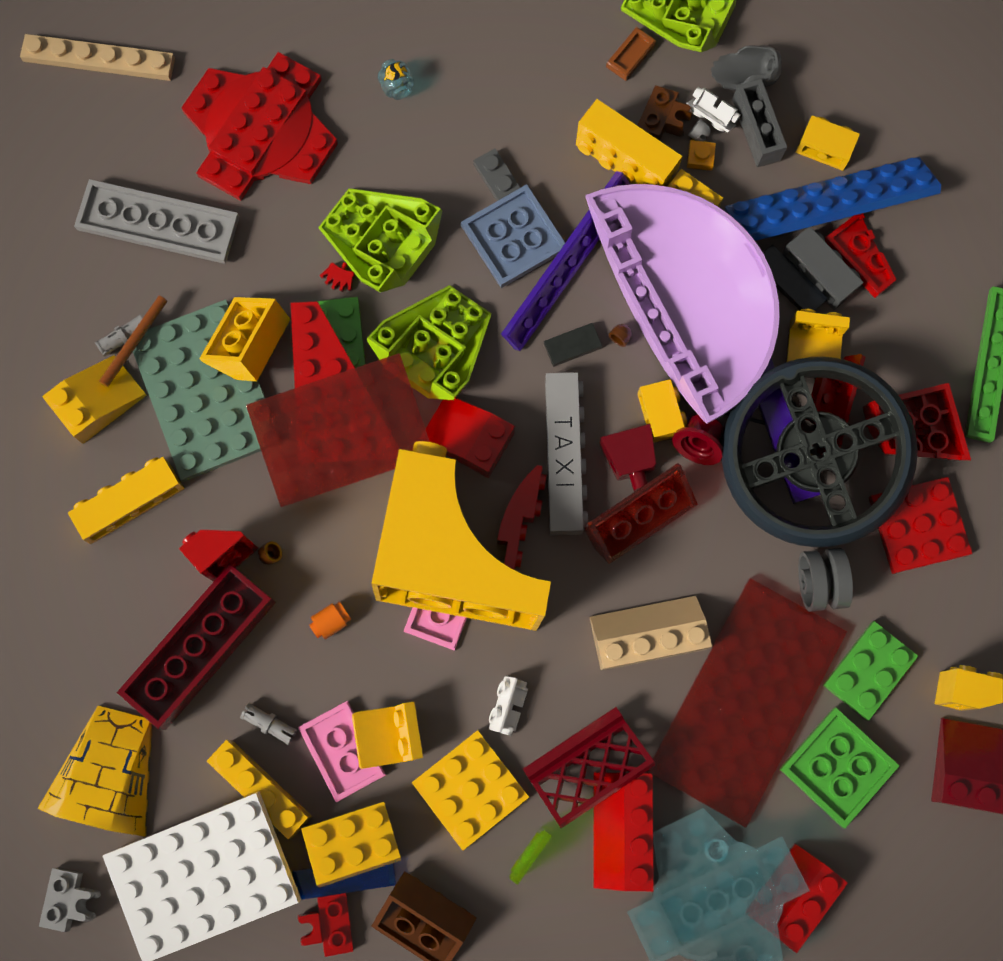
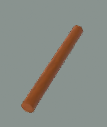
(133, 341)

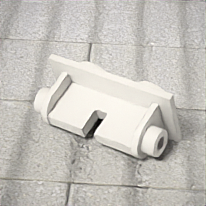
(720, 117)
(509, 693)

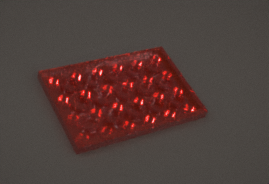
(337, 429)

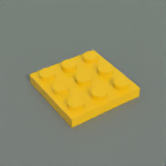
(470, 790)

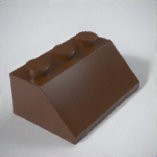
(423, 920)

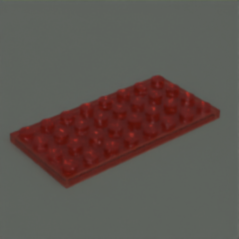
(747, 702)

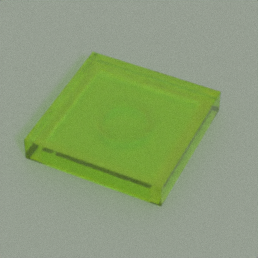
(529, 855)

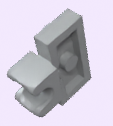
(66, 901)

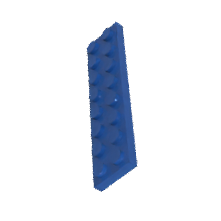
(835, 198)

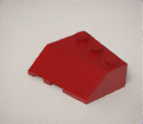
(935, 424)

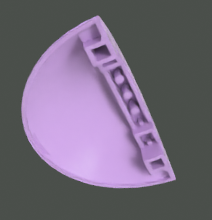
(693, 289)

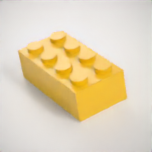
(625, 147)

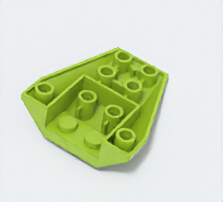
(685, 23)
(382, 235)
(436, 341)

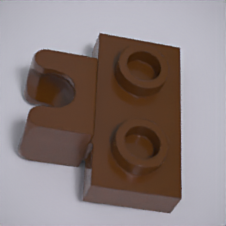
(664, 113)

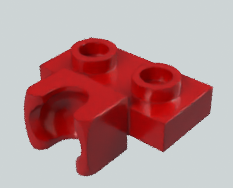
(329, 925)

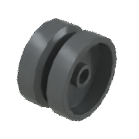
(825, 579)

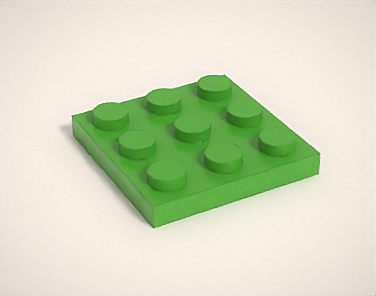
(839, 767)

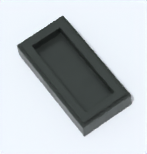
(572, 344)

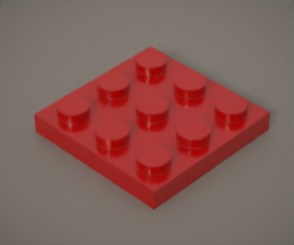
(924, 528)

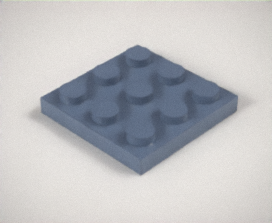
(513, 236)

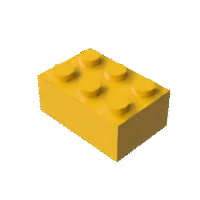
(351, 844)

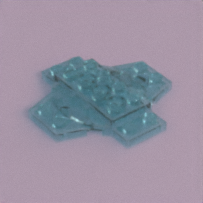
(716, 894)

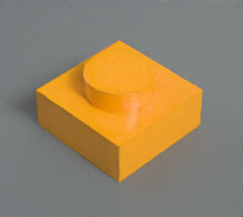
(701, 155)

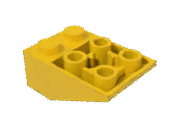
(968, 690)

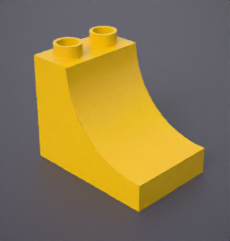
(434, 559)

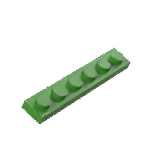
(988, 374)

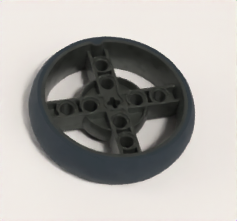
(845, 524)

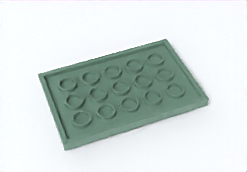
(196, 404)

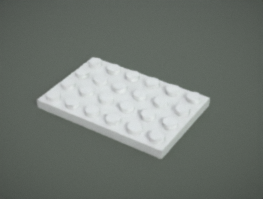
(202, 877)

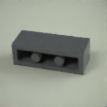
(759, 123)
(823, 267)

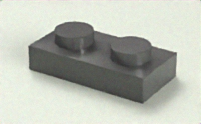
(496, 174)

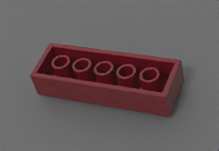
(196, 647)

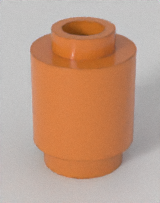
(329, 620)

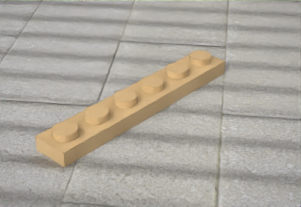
(97, 57)

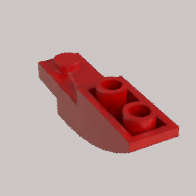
(520, 509)

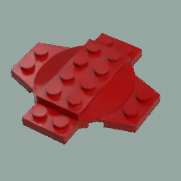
(259, 125)

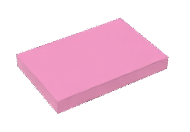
(435, 627)
(335, 752)

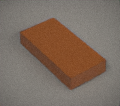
(631, 53)

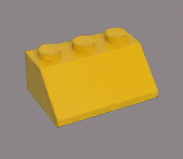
(246, 337)

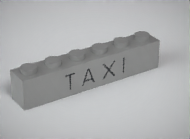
(564, 454)

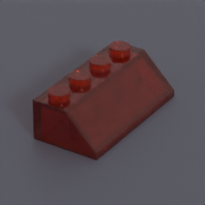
(641, 514)

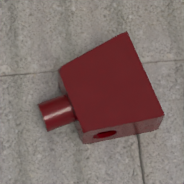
(630, 454)

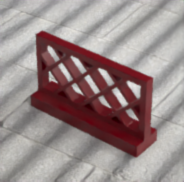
(581, 745)

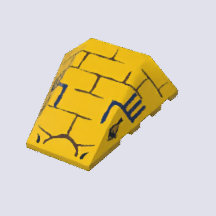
(105, 775)

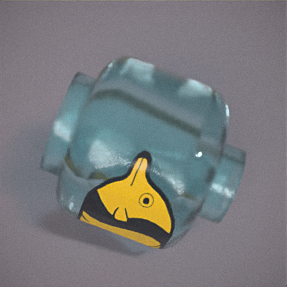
(395, 79)

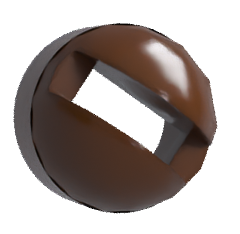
(620, 334)
(270, 547)

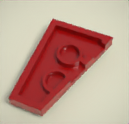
(860, 252)

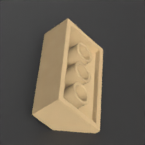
(650, 632)

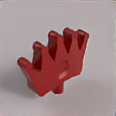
(338, 276)

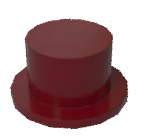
(700, 441)

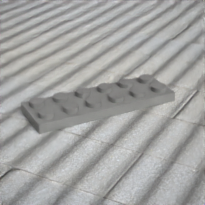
(157, 221)

